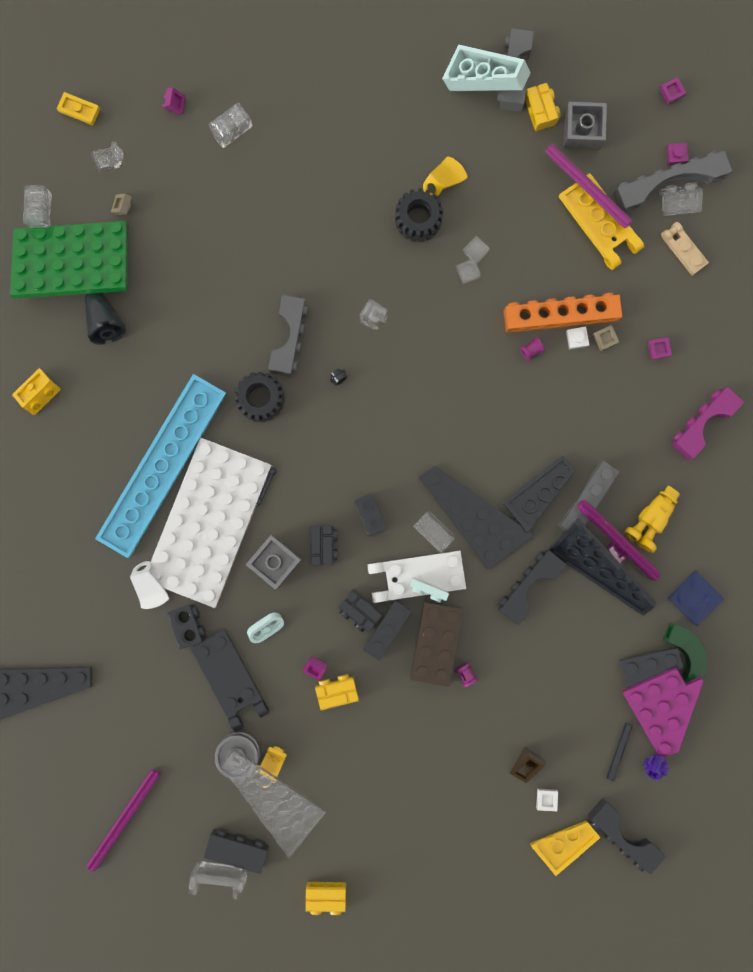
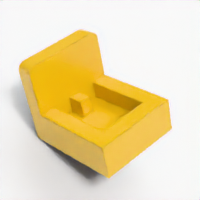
(273, 760)

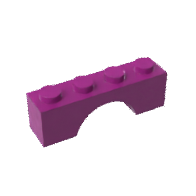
(691, 440)

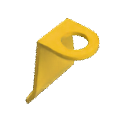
(445, 175)

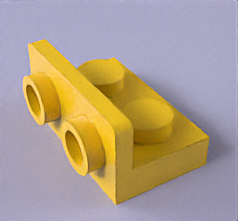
(36, 392)

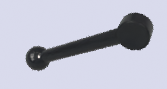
(272, 471)

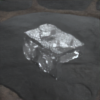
(682, 199)

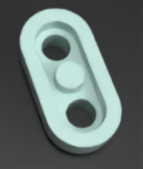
(265, 627)

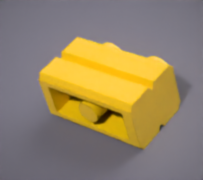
(542, 107)
(336, 692)
(326, 897)

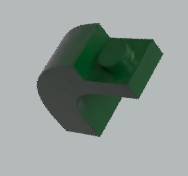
(691, 648)

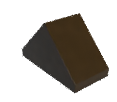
(527, 765)

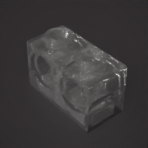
(230, 125)
(36, 206)

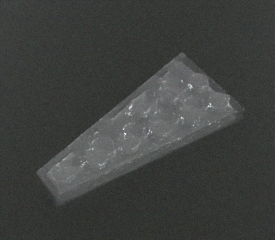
(278, 806)

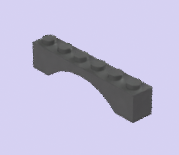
(706, 170)

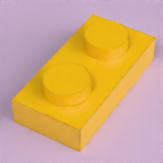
(78, 108)

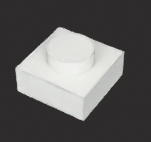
(577, 338)
(547, 799)

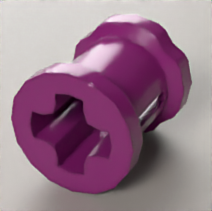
(532, 349)
(466, 674)

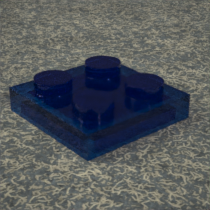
(696, 598)

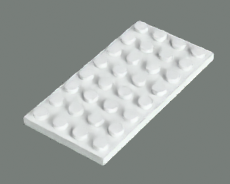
(208, 522)

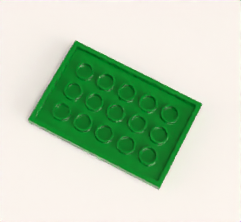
(69, 260)

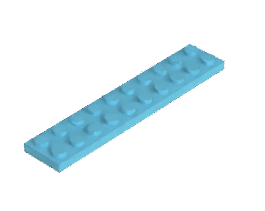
(161, 466)

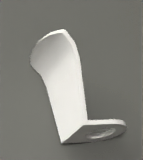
(148, 589)

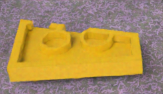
(565, 845)

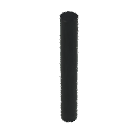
(619, 752)

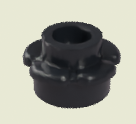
(338, 377)

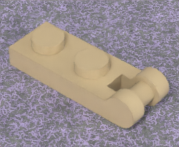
(684, 248)

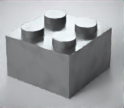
(585, 125)
(274, 562)

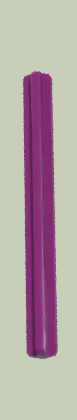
(587, 185)
(630, 551)
(123, 820)

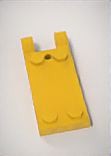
(598, 224)

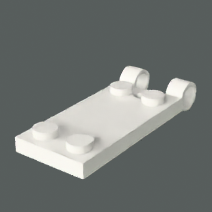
(437, 570)

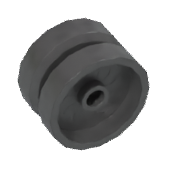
(242, 742)

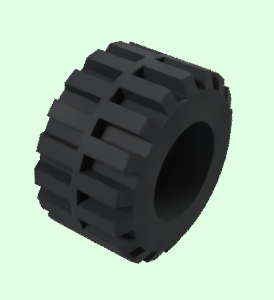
(418, 200)
(248, 385)

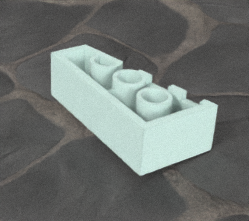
(484, 71)

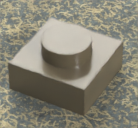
(121, 204)
(606, 338)

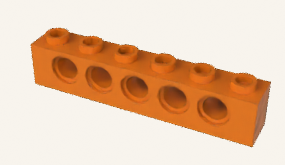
(609, 302)

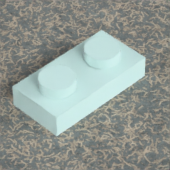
(436, 594)

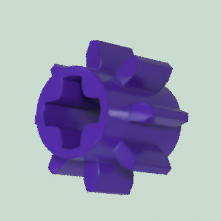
(656, 766)

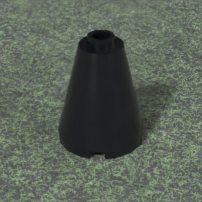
(102, 320)

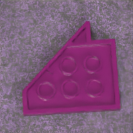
(664, 708)

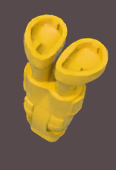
(656, 517)

